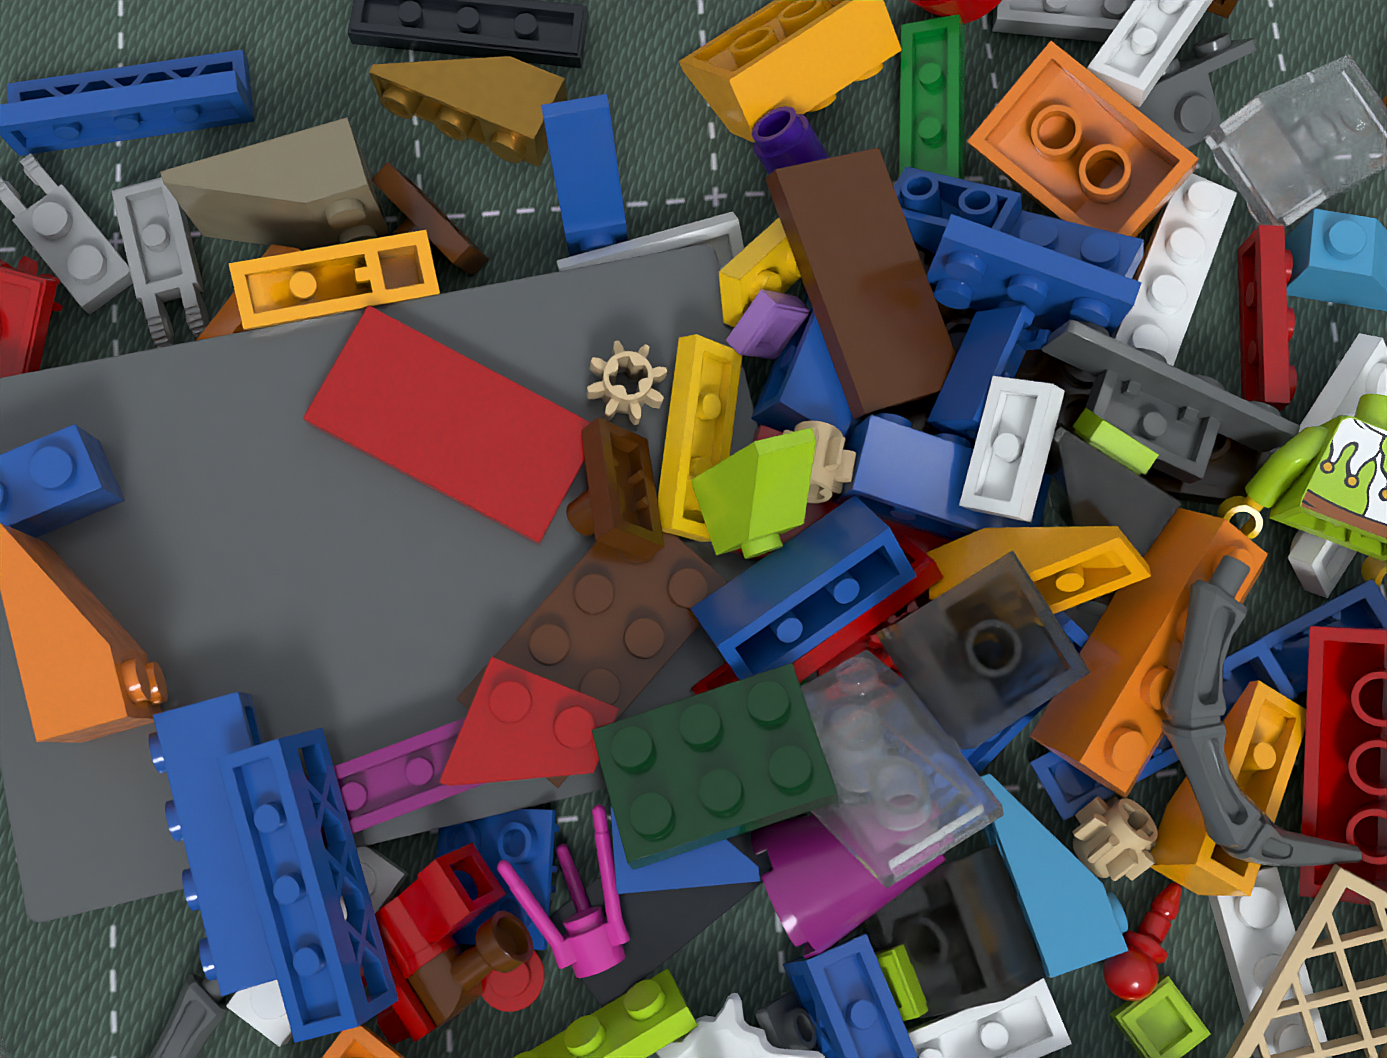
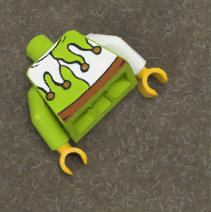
(1328, 485)

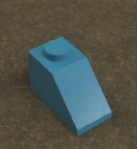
(1339, 259)

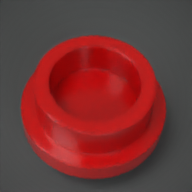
(516, 988)

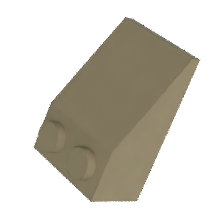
(284, 191)

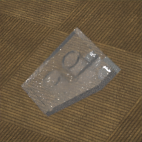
(1303, 143)
(895, 771)

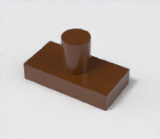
(426, 215)
(621, 491)

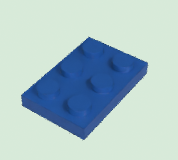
(997, 270)

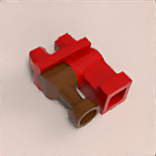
(424, 960)

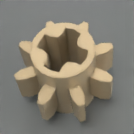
(636, 369)
(831, 463)
(1115, 838)

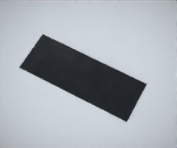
(662, 922)

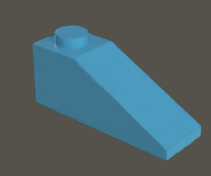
(1059, 896)

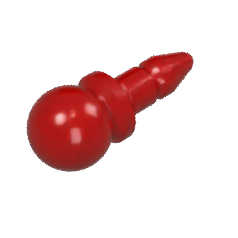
(1135, 972)

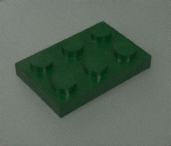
(713, 766)

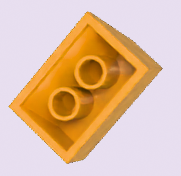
(791, 58)

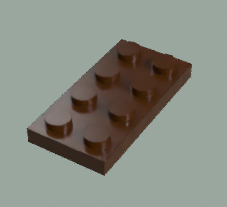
(611, 623)

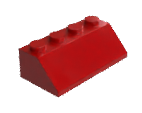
(1346, 752)

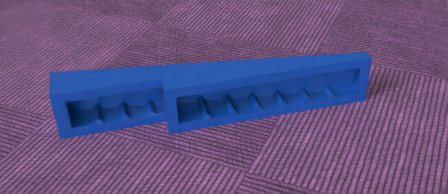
(1274, 659)

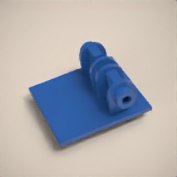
(524, 841)

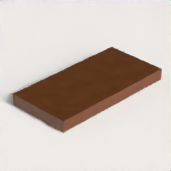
(864, 279)

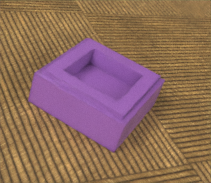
(768, 325)

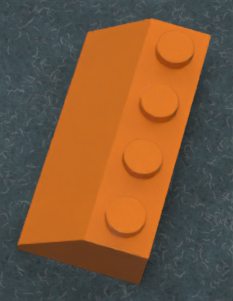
(1115, 713)

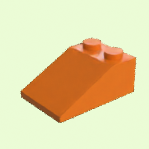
(1082, 148)
(72, 655)

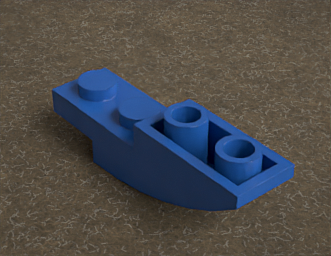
(932, 197)

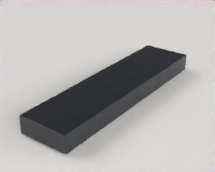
(475, 28)

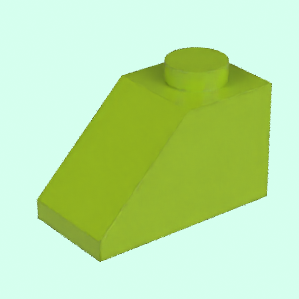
(757, 493)

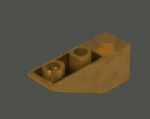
(475, 99)

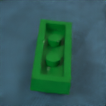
(933, 96)

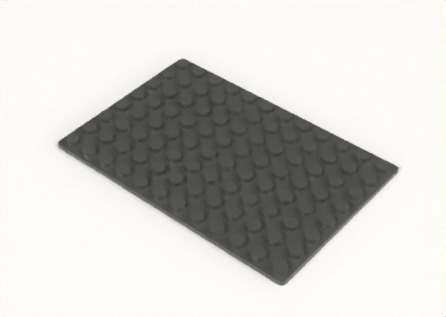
(311, 569)

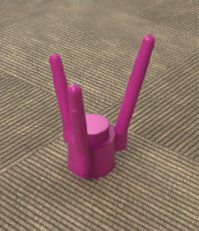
(590, 939)

